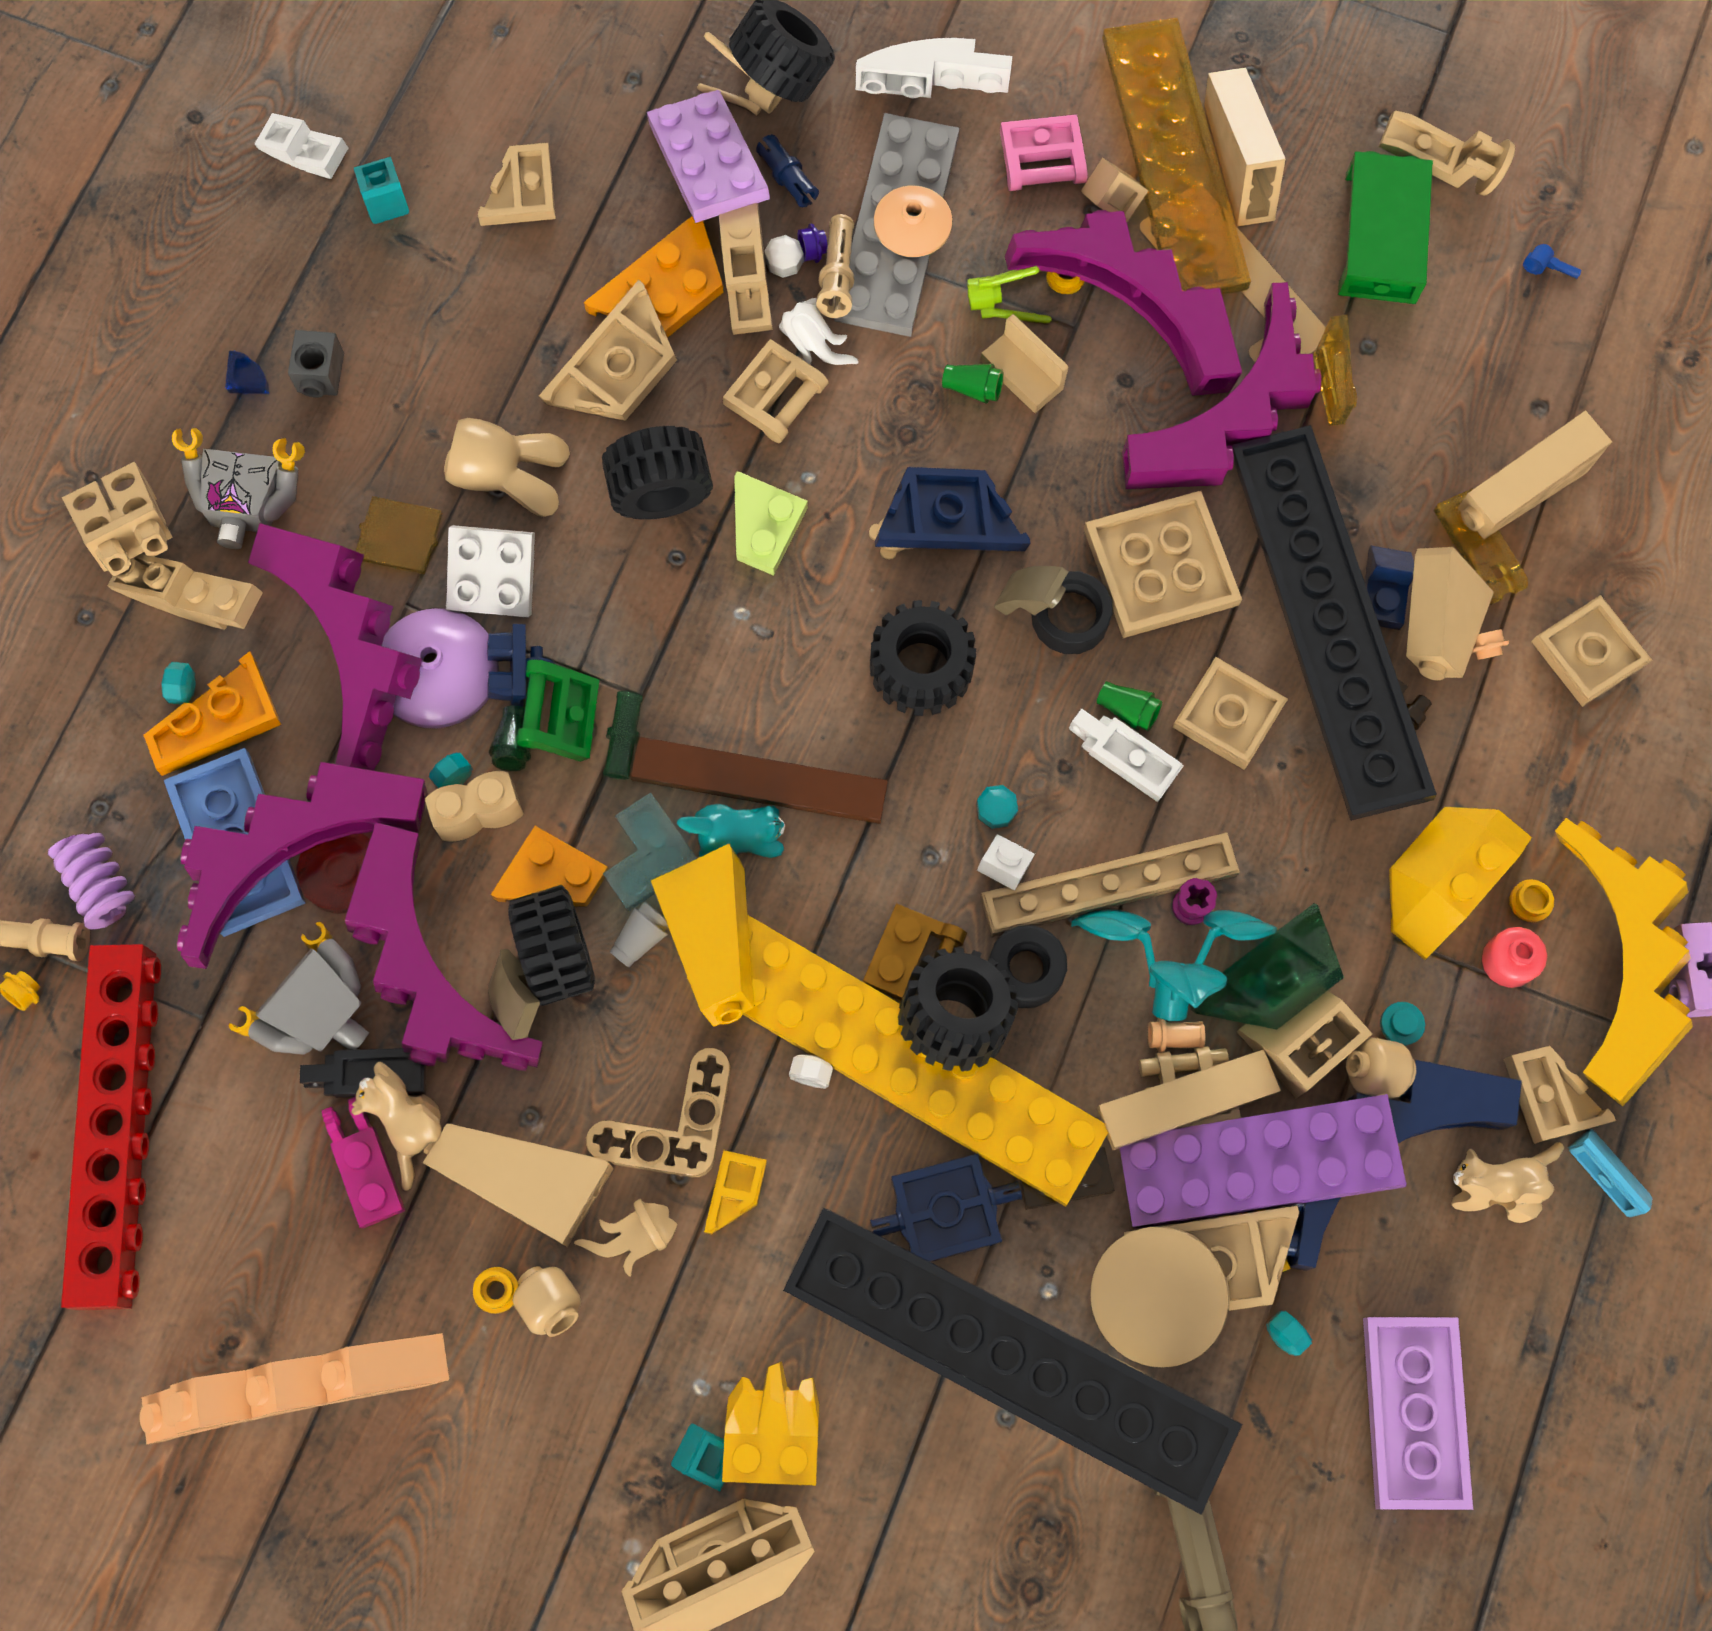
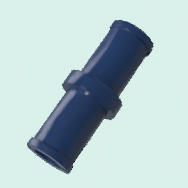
(787, 171)

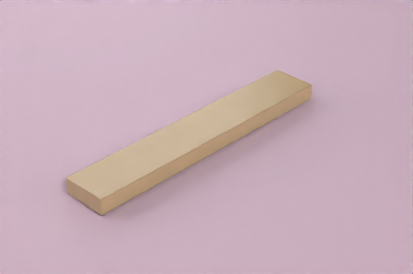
(1109, 884)

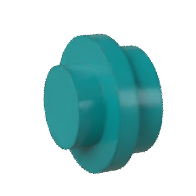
(1402, 1023)

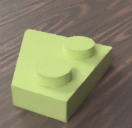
(764, 522)

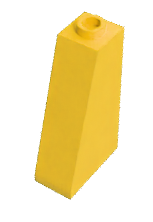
(710, 929)

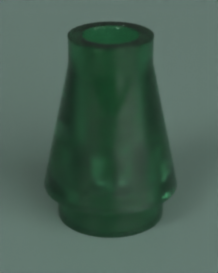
(503, 749)

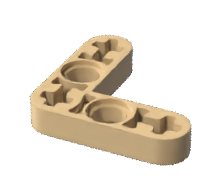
(688, 1133)

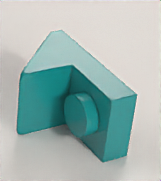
(381, 190)

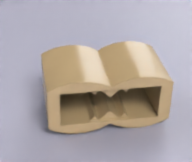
(464, 810)

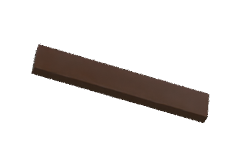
(759, 780)

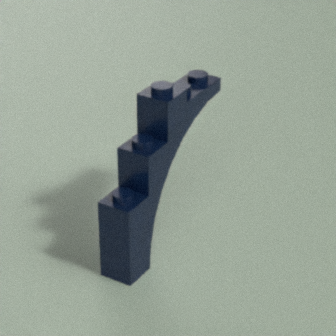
(1435, 1101)

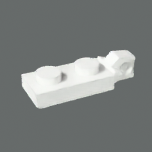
(1127, 753)

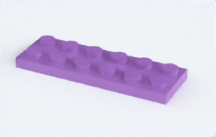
(1263, 1162)

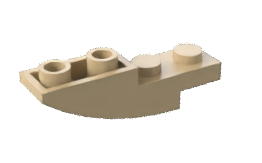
(745, 270)
(187, 593)

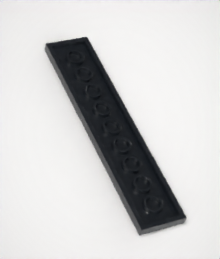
(1332, 624)
(1015, 1360)

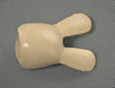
(487, 460)

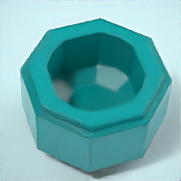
(178, 683)
(451, 770)
(997, 806)
(1288, 1333)

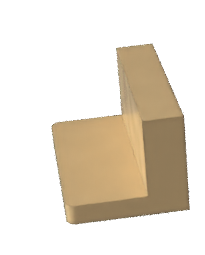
(1028, 364)

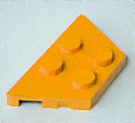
(676, 274)

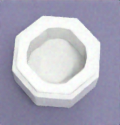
(784, 256)
(811, 1071)

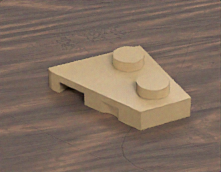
(521, 188)

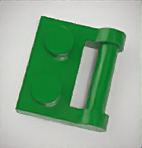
(570, 711)

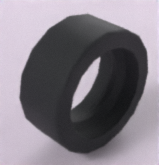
(1077, 643)

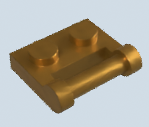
(903, 947)

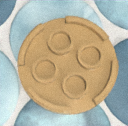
(1159, 1296)

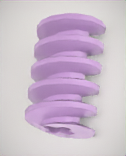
(90, 879)

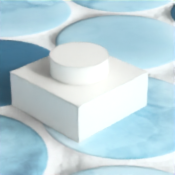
(1005, 862)

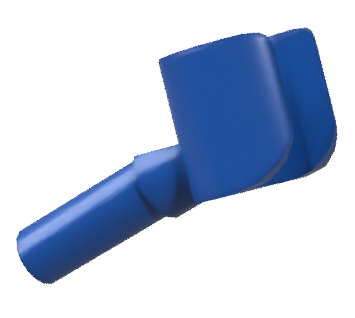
(1543, 257)

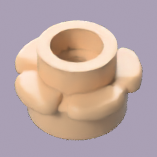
(1489, 644)

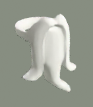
(808, 333)

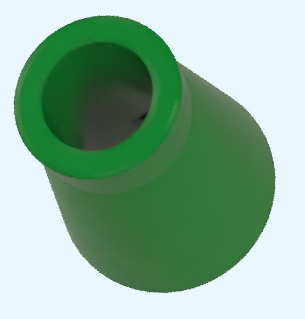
(976, 381)
(1131, 705)

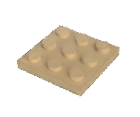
(1162, 564)

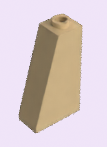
(1245, 146)
(1535, 475)
(526, 1179)

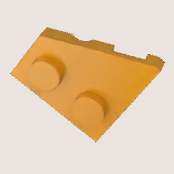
(547, 863)

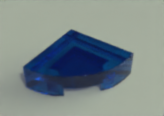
(245, 375)

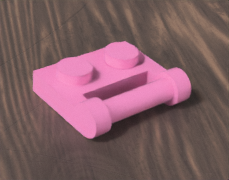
(1042, 141)

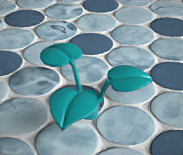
(1175, 982)

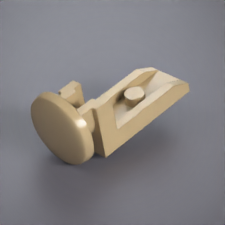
(1452, 158)

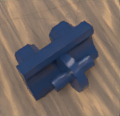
(510, 647)

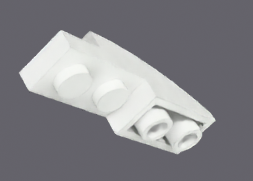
(917, 65)

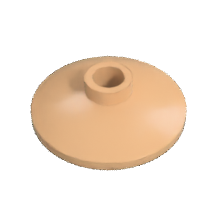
(913, 234)

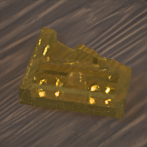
(1334, 362)

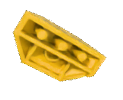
(1450, 873)

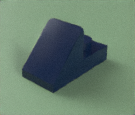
(1387, 583)

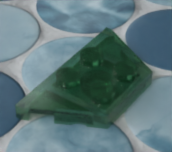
(1278, 975)

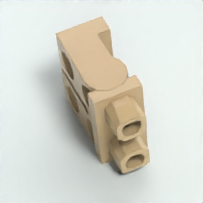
(122, 530)

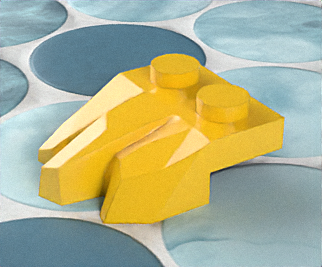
(771, 1432)

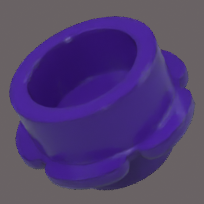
(812, 243)

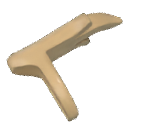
(641, 1233)

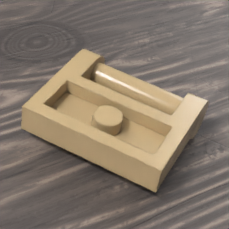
(764, 383)

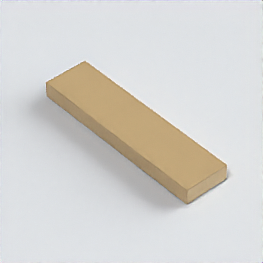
(1188, 1099)

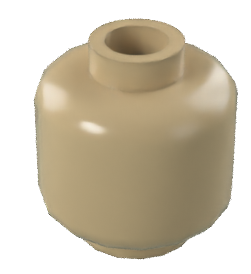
(1381, 1068)
(546, 1301)

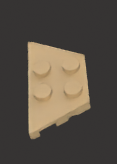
(616, 362)
(1248, 1250)

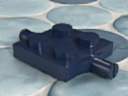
(946, 1209)

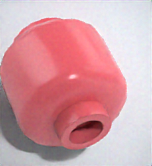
(1514, 957)

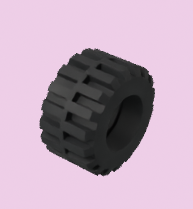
(781, 50)
(657, 472)
(929, 627)
(551, 945)
(949, 1037)

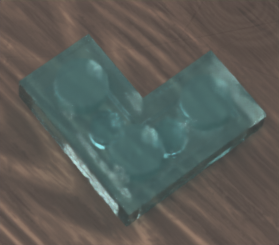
(658, 851)

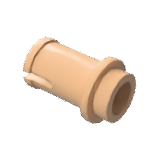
(1175, 1035)

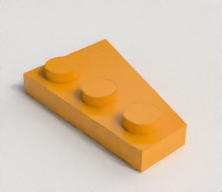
(218, 719)

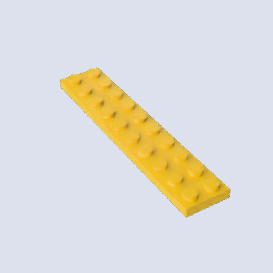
(859, 1034)

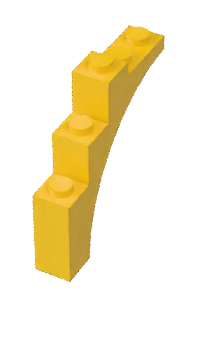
(1644, 1023)

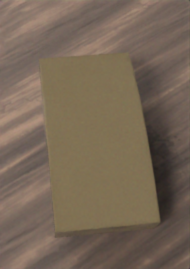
(1032, 589)
(510, 997)

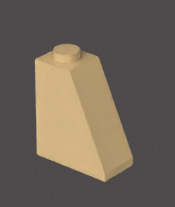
(1445, 612)

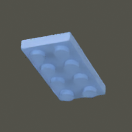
(218, 798)

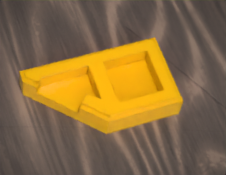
(735, 1189)

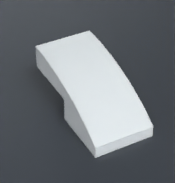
(296, 145)

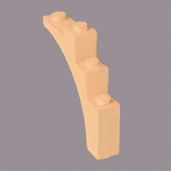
(293, 1386)

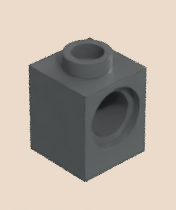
(312, 349)

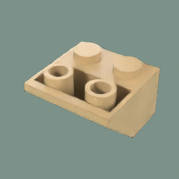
(1309, 1042)

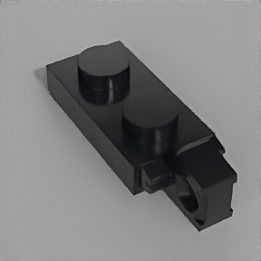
(346, 1069)

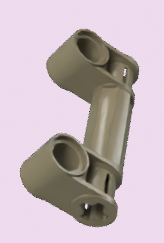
(1205, 1572)

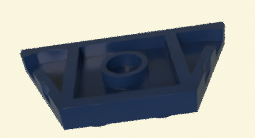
(949, 512)

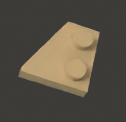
(1553, 1096)

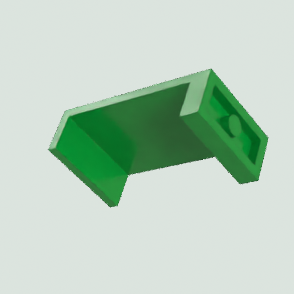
(1387, 227)

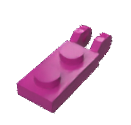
(363, 1169)

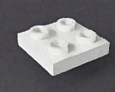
(490, 571)

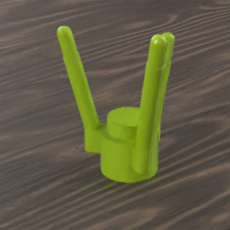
(986, 292)

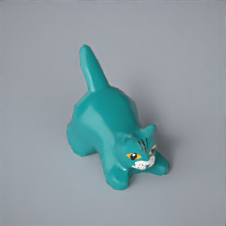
(744, 830)

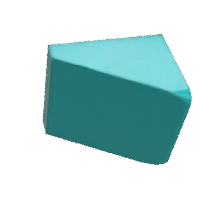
(701, 1456)

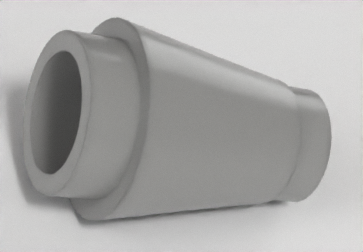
(640, 933)

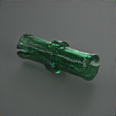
(622, 735)

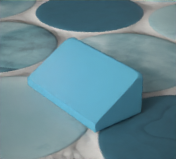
(1611, 1174)

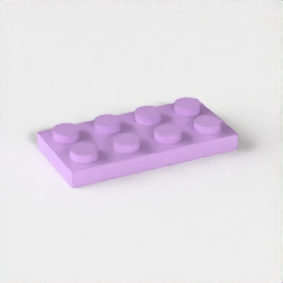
(707, 155)
(1417, 1413)

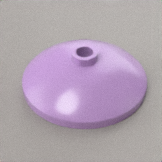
(456, 681)

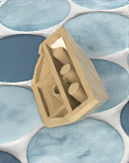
(718, 1568)

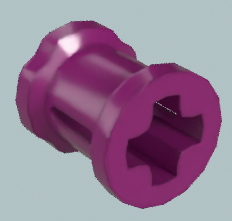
(1194, 889)

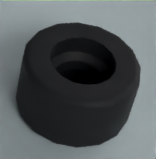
(1045, 946)

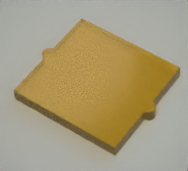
(398, 534)

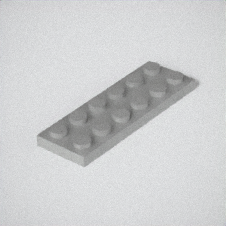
(886, 283)

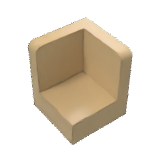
(1114, 189)

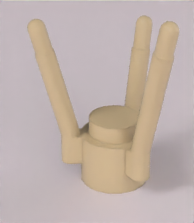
(758, 96)

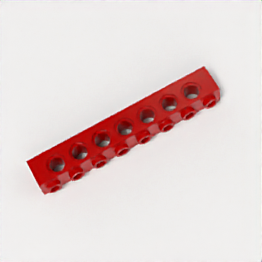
(94, 1148)

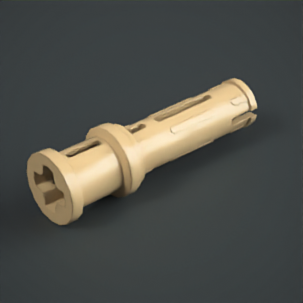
(836, 276)
(46, 938)

